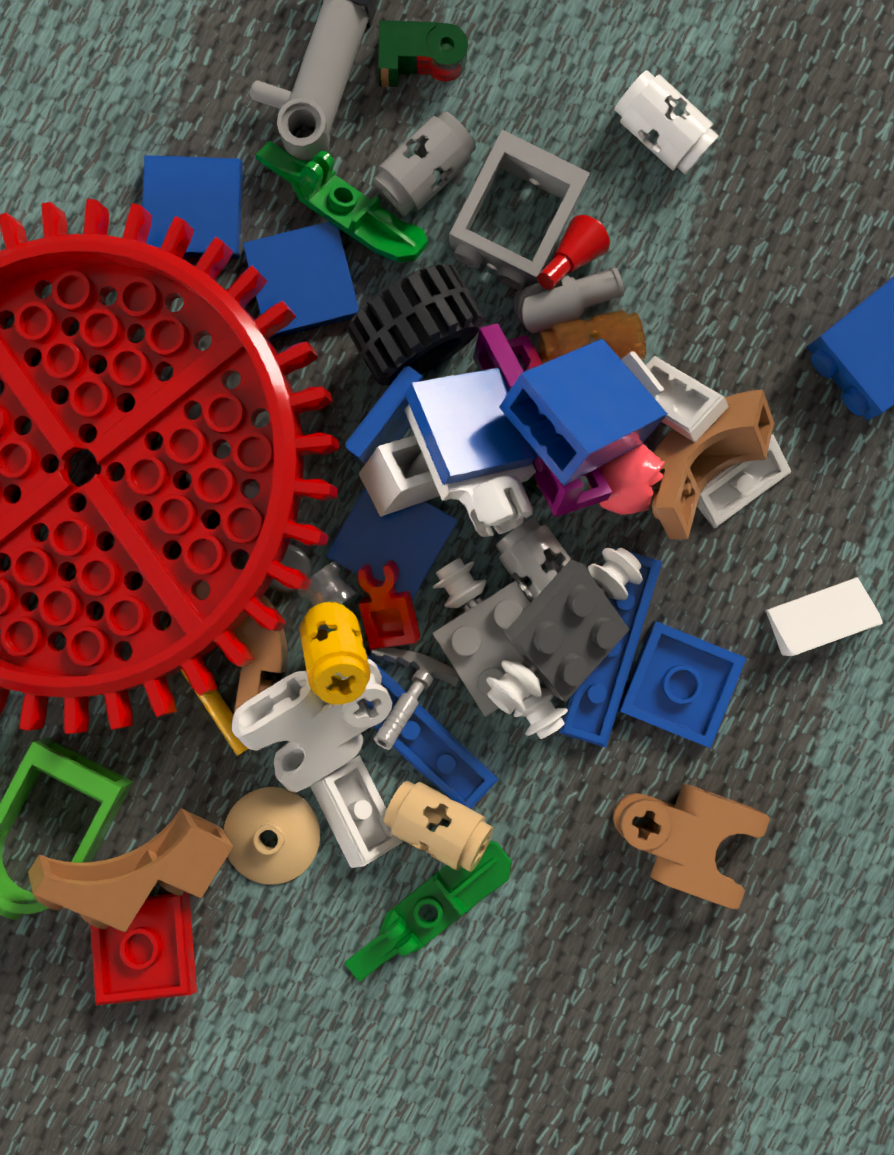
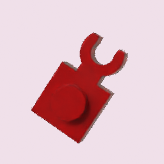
(387, 615)

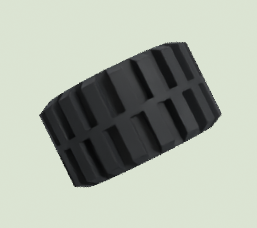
(415, 323)

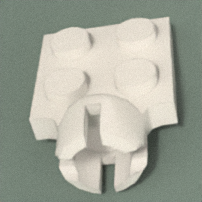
(489, 499)

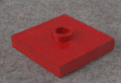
(148, 959)

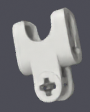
(318, 733)

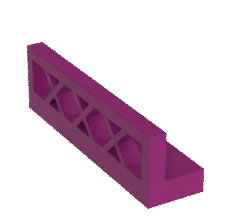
(497, 352)

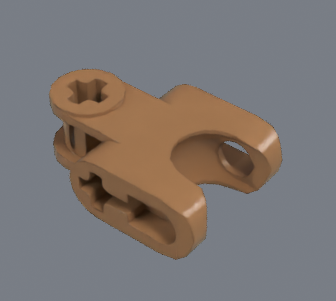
(688, 837)

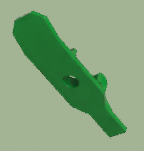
(359, 217)
(449, 892)

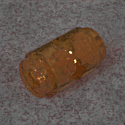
(619, 330)

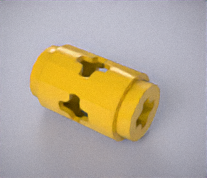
(334, 653)

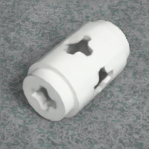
(650, 106)

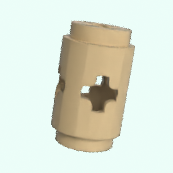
(419, 806)

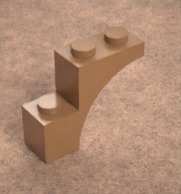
(113, 890)

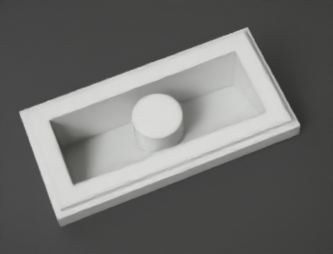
(741, 484)
(823, 617)
(355, 813)

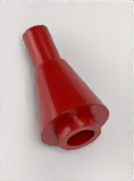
(581, 244)

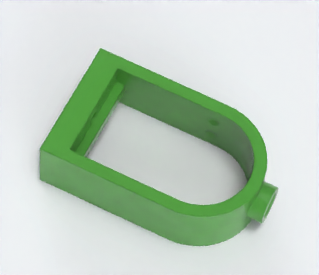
(75, 771)

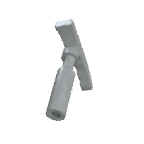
(426, 670)

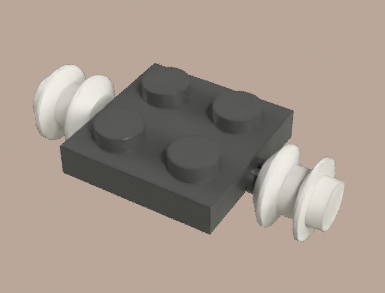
(566, 630)

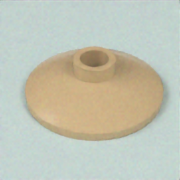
(285, 815)

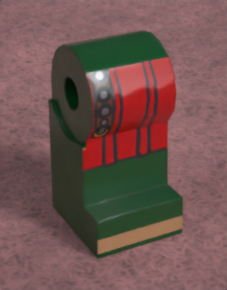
(420, 49)

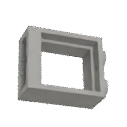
(538, 169)

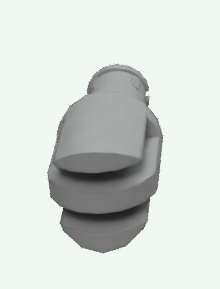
(566, 302)

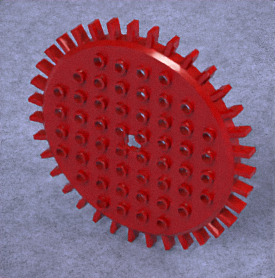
(146, 283)

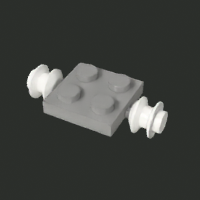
(478, 643)

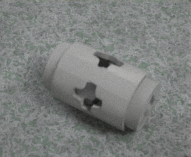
(409, 182)
(526, 551)

